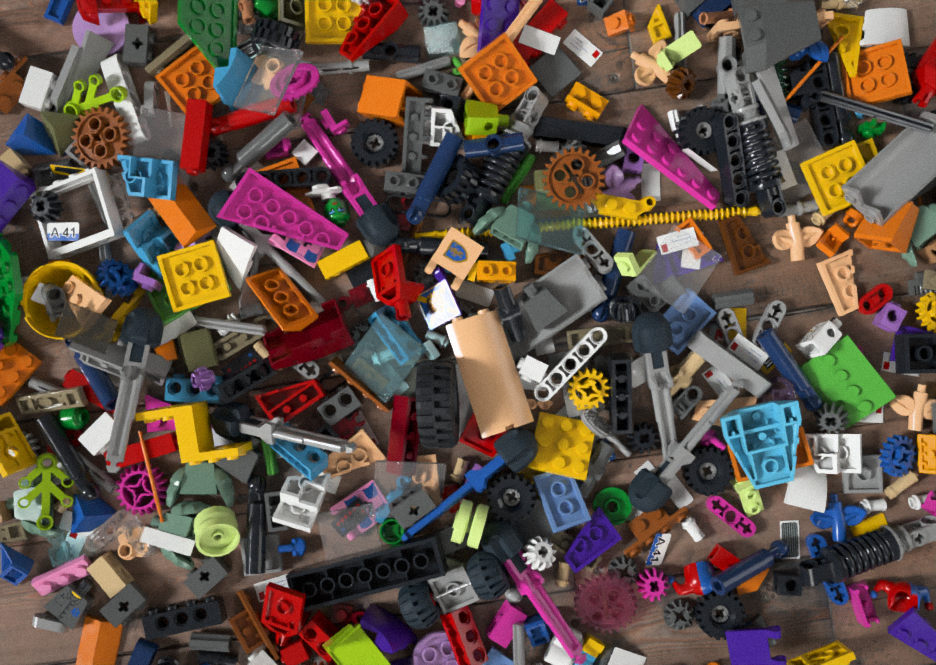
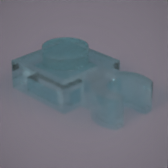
(60, 551)

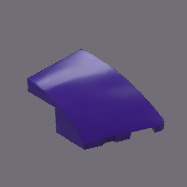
(390, 630)

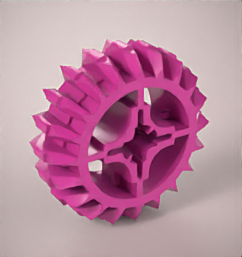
(136, 502)

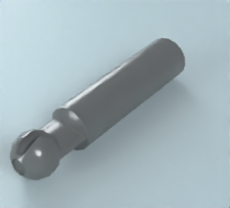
(260, 145)

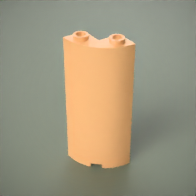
(489, 372)

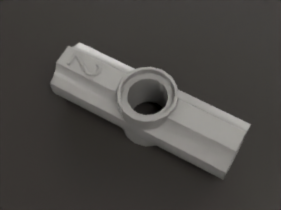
(727, 55)

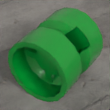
(391, 531)

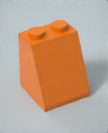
(386, 99)
(893, 235)

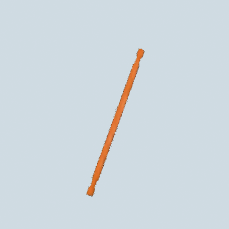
(812, 70)
(151, 476)

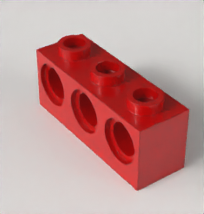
(317, 632)
(464, 637)

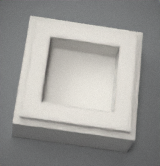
(305, 152)
(431, 351)

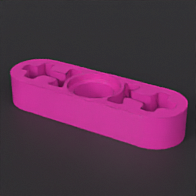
(744, 520)

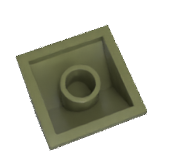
(292, 13)
(197, 350)

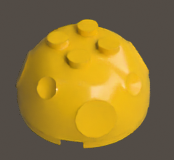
(57, 273)

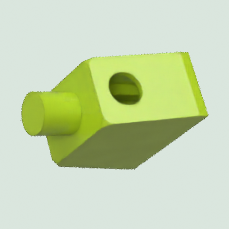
(482, 118)

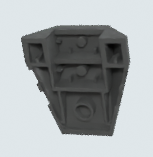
(774, 30)

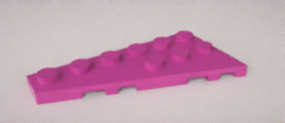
(656, 147)
(269, 208)

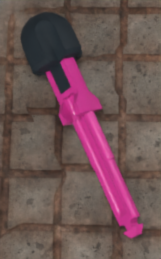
(375, 221)
(506, 545)

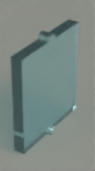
(442, 39)

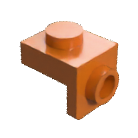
(619, 23)
(832, 239)

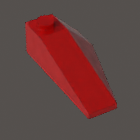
(372, 26)

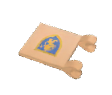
(456, 254)

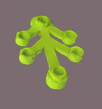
(90, 100)
(45, 486)

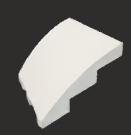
(885, 25)
(441, 122)
(235, 254)
(836, 452)
(807, 489)
(301, 501)

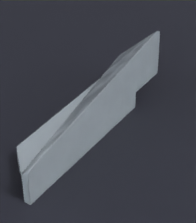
(79, 65)
(771, 98)
(113, 360)

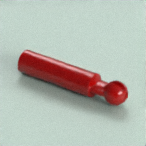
(245, 118)

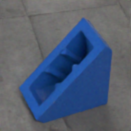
(31, 138)
(89, 514)
(14, 565)
(537, 630)

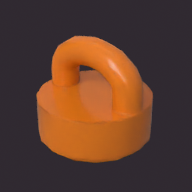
(855, 215)

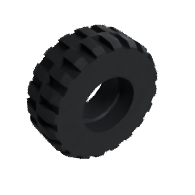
(437, 404)

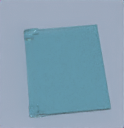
(547, 224)
(384, 357)

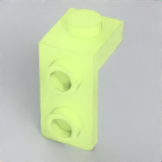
(678, 50)
(630, 265)
(749, 497)

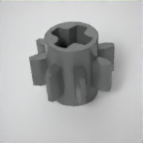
(721, 104)

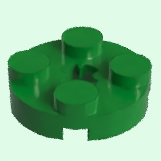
(616, 495)

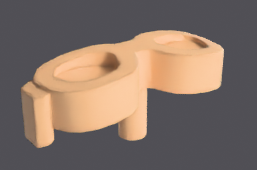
(542, 405)

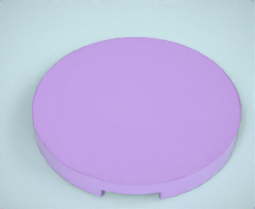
(111, 28)
(433, 650)

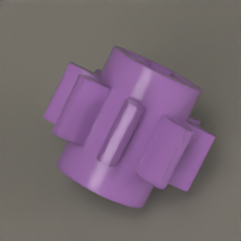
(203, 378)

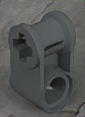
(53, 304)
(684, 402)

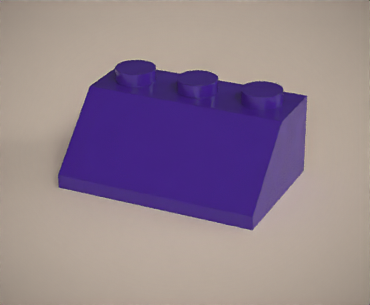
(14, 192)

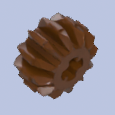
(680, 83)

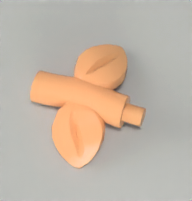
(470, 43)
(648, 66)
(796, 238)
(914, 407)

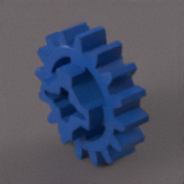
(116, 277)
(897, 455)

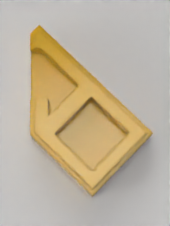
(658, 26)

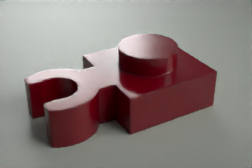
(404, 224)
(358, 296)
(345, 428)
(343, 614)

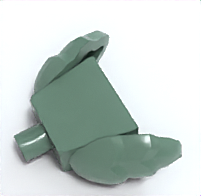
(503, 226)
(923, 232)
(200, 480)
(30, 515)
(180, 522)

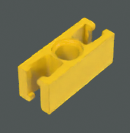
(343, 260)

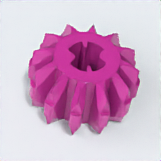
(655, 577)

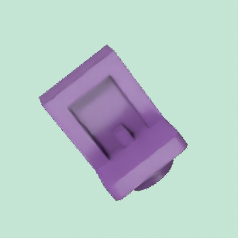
(141, 276)

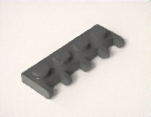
(413, 134)

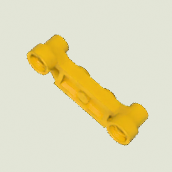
(622, 207)

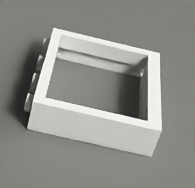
(54, 248)

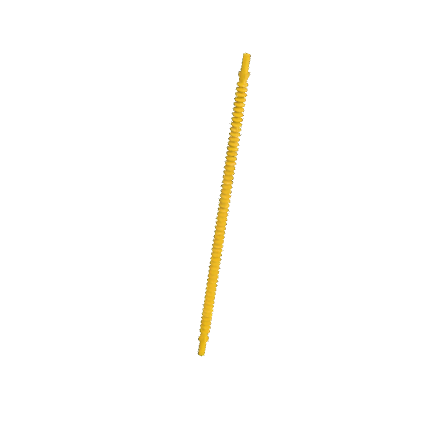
(751, 211)

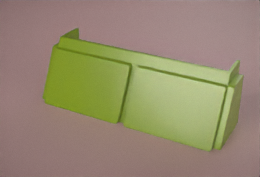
(354, 647)

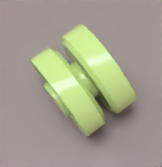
(469, 523)
(216, 531)

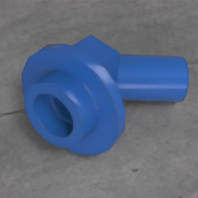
(297, 547)

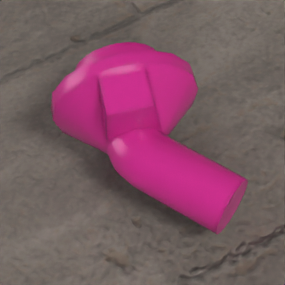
(710, 437)

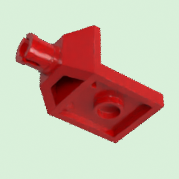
(925, 77)
(391, 282)
(472, 437)
(283, 612)

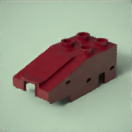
(320, 338)

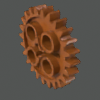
(101, 137)
(558, 188)

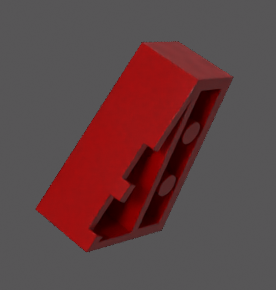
(291, 400)

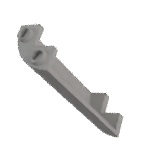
(894, 174)
(573, 287)

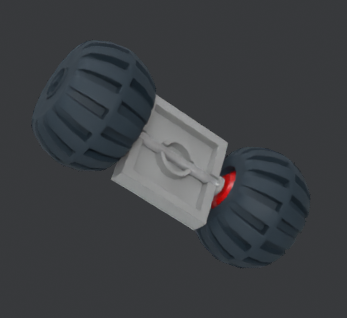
(482, 579)

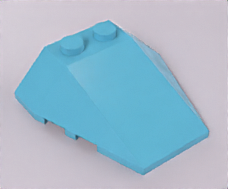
(764, 440)

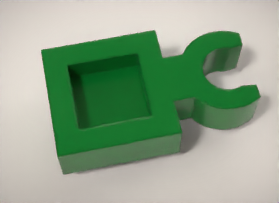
(871, 129)

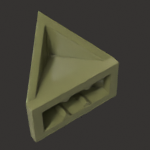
(59, 128)

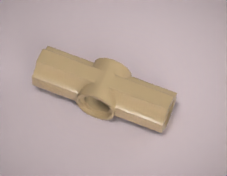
(683, 372)

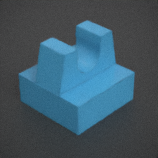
(509, 251)

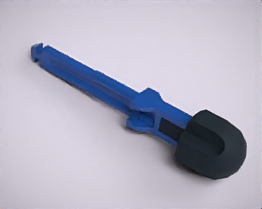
(515, 448)

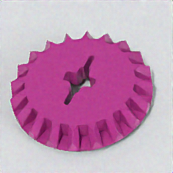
(306, 77)

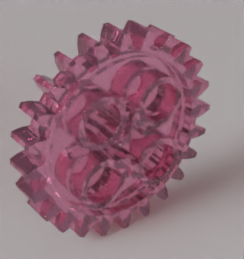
(623, 600)

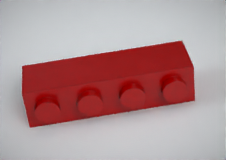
(548, 19)

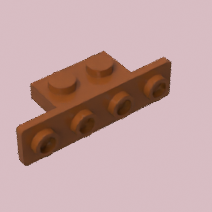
(11, 86)
(336, 365)
(651, 523)
(249, 629)

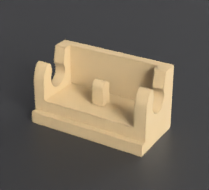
(110, 574)

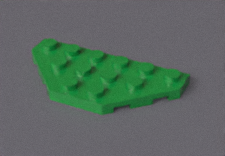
(210, 27)
(10, 292)

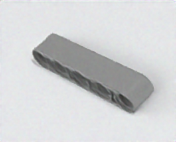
(728, 363)

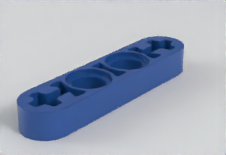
(828, 586)

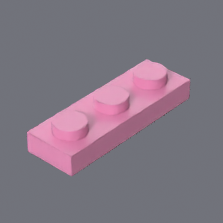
(61, 575)

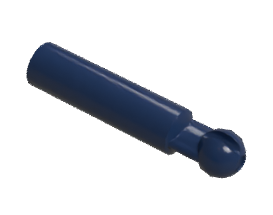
(434, 177)
(622, 243)
(789, 368)
(99, 381)
(748, 567)

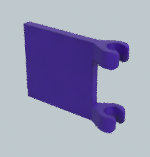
(752, 646)

